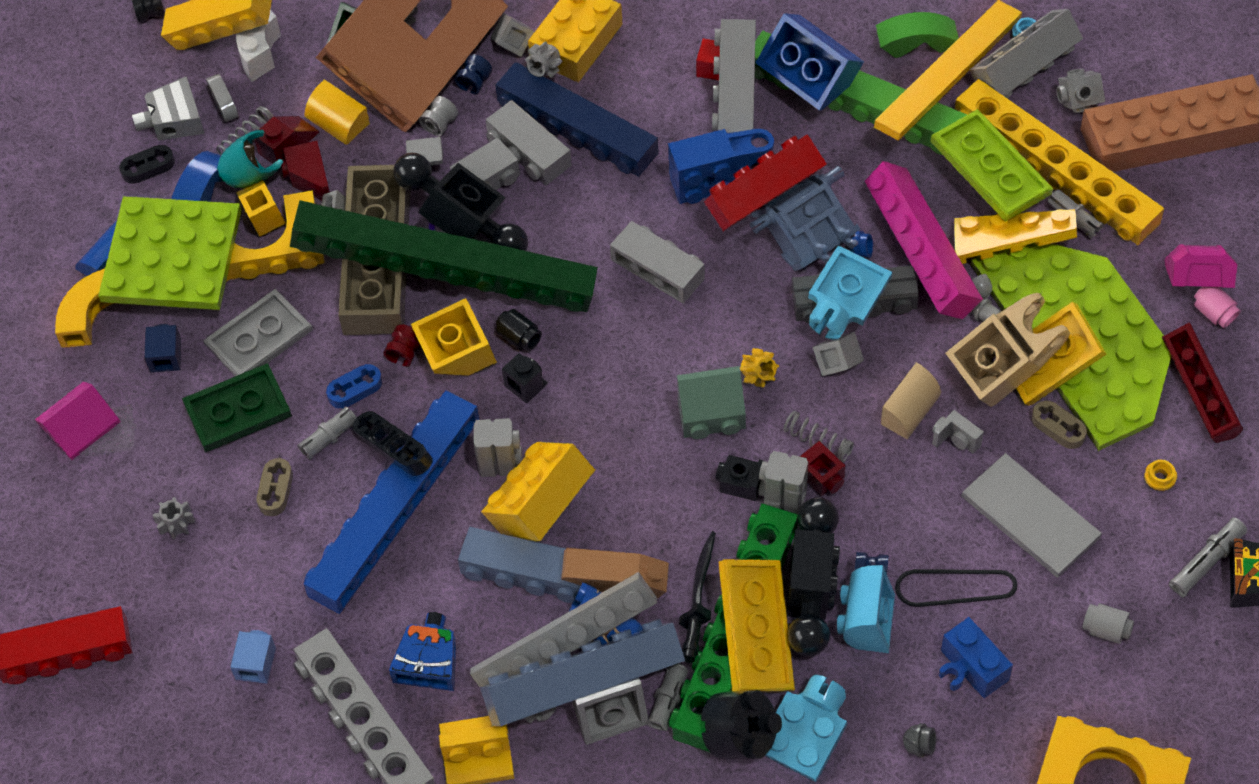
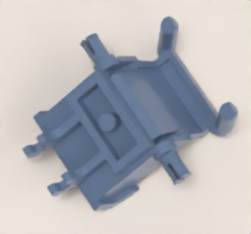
(807, 221)

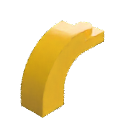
(79, 311)

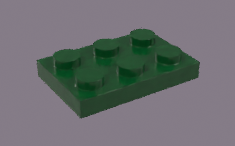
(236, 407)

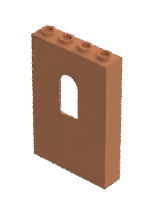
(395, 64)

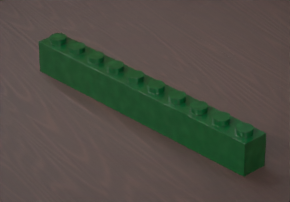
(443, 256)

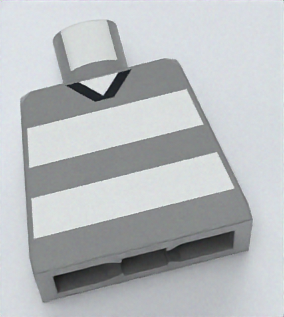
(170, 112)

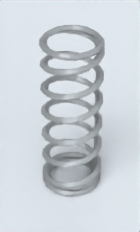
(260, 117)
(845, 447)

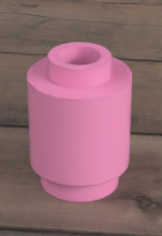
(1216, 305)

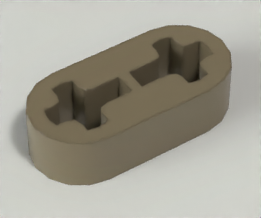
(1059, 424)
(281, 488)

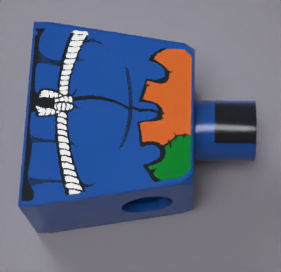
(426, 655)

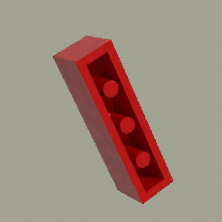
(764, 182)
(64, 645)

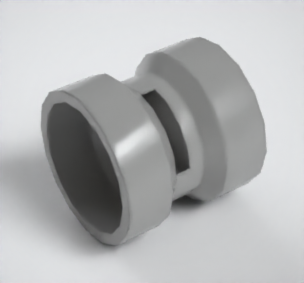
(440, 114)

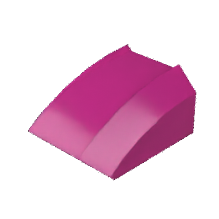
(1201, 266)

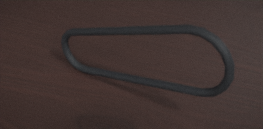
(954, 571)

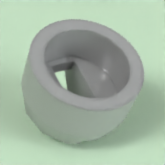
(983, 286)

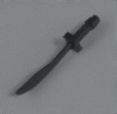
(698, 614)

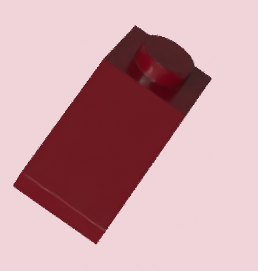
(283, 133)
(305, 168)

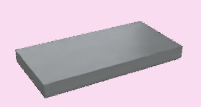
(1031, 515)

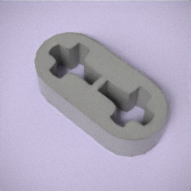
(222, 98)

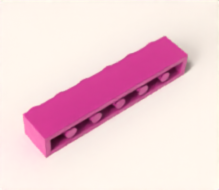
(923, 240)

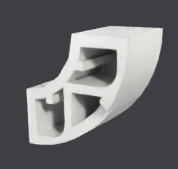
(255, 48)

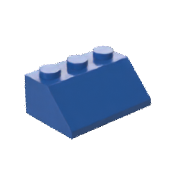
(808, 61)

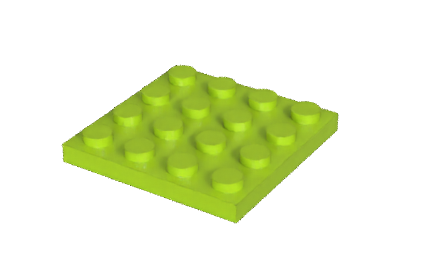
(170, 253)

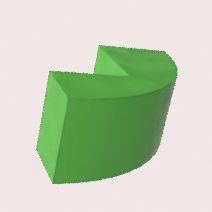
(910, 30)

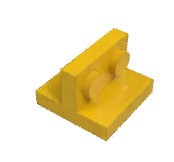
(475, 751)

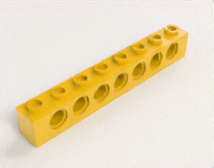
(1064, 163)

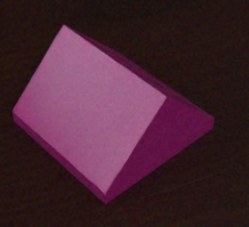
(78, 419)

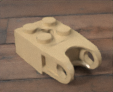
(1014, 345)

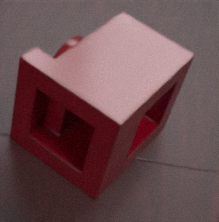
(822, 460)

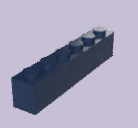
(579, 120)

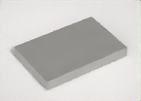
(258, 334)

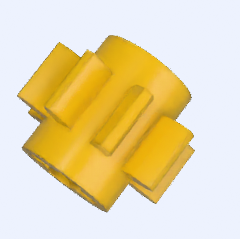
(758, 367)

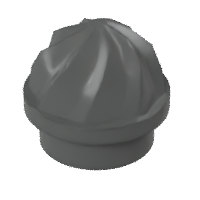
(920, 740)

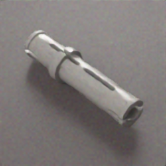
(1217, 547)

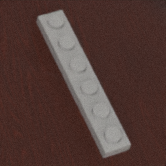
(571, 629)

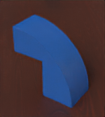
(198, 178)

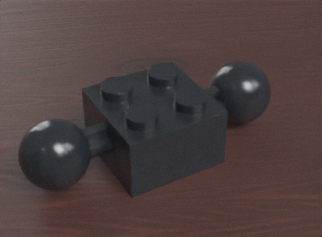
(458, 202)
(812, 576)

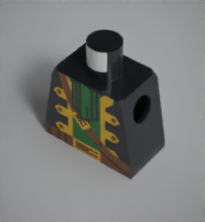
(1244, 573)

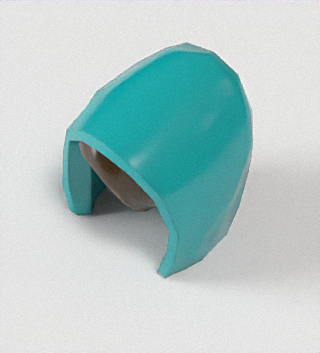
(239, 165)

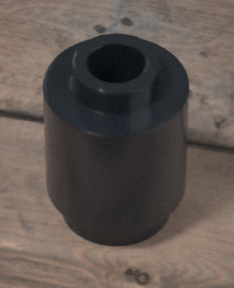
(518, 330)

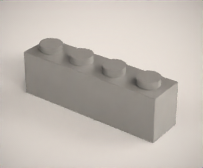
(1029, 52)
(736, 75)

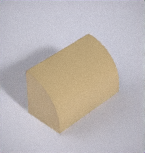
(910, 401)

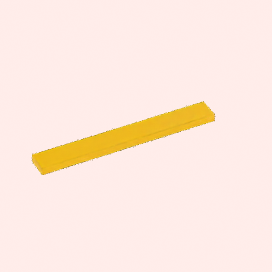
(947, 70)

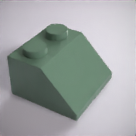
(711, 402)

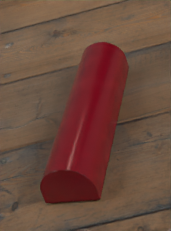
(1203, 384)

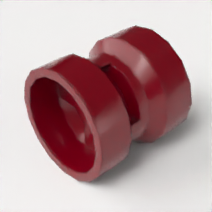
(402, 345)

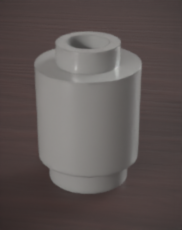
(1108, 623)

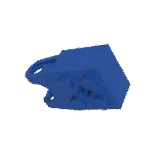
(710, 158)

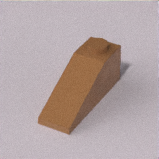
(609, 568)

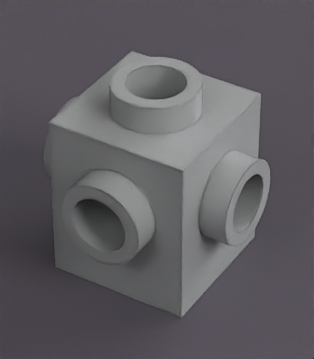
(1080, 90)

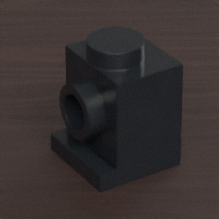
(525, 373)
(744, 483)

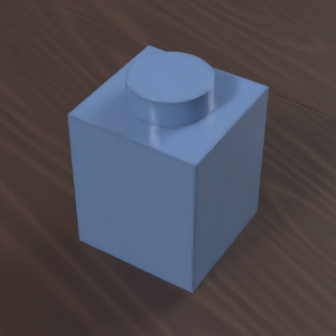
(253, 656)

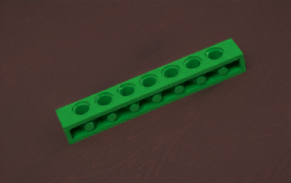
(686, 725)

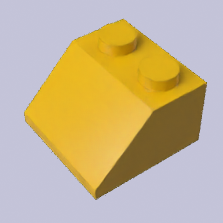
(454, 340)

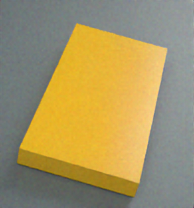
(756, 625)

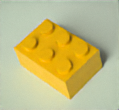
(579, 32)
(538, 490)

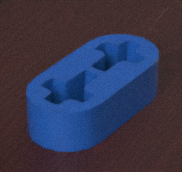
(354, 386)

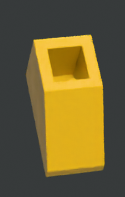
(260, 208)

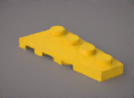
(991, 233)

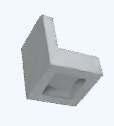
(512, 34)
(429, 147)
(838, 354)

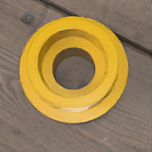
(1163, 467)

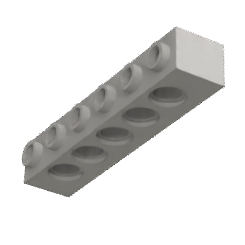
(324, 652)

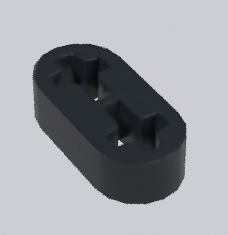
(147, 164)

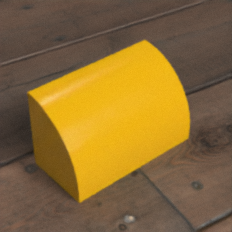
(336, 112)

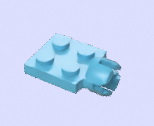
(846, 292)
(809, 727)

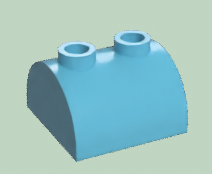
(868, 609)

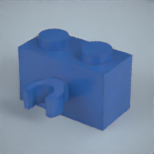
(974, 658)

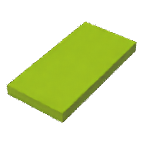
(991, 165)

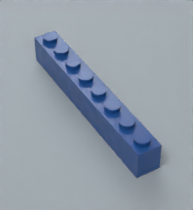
(389, 506)

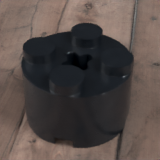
(740, 724)

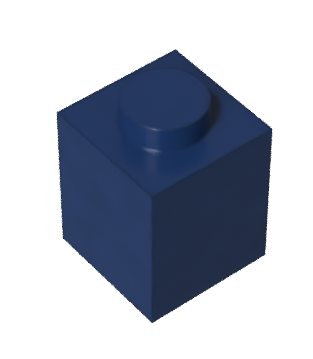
(163, 348)

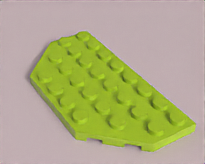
(1124, 386)

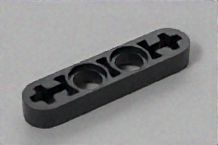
(389, 445)

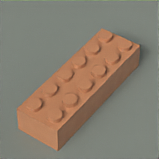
(1173, 124)

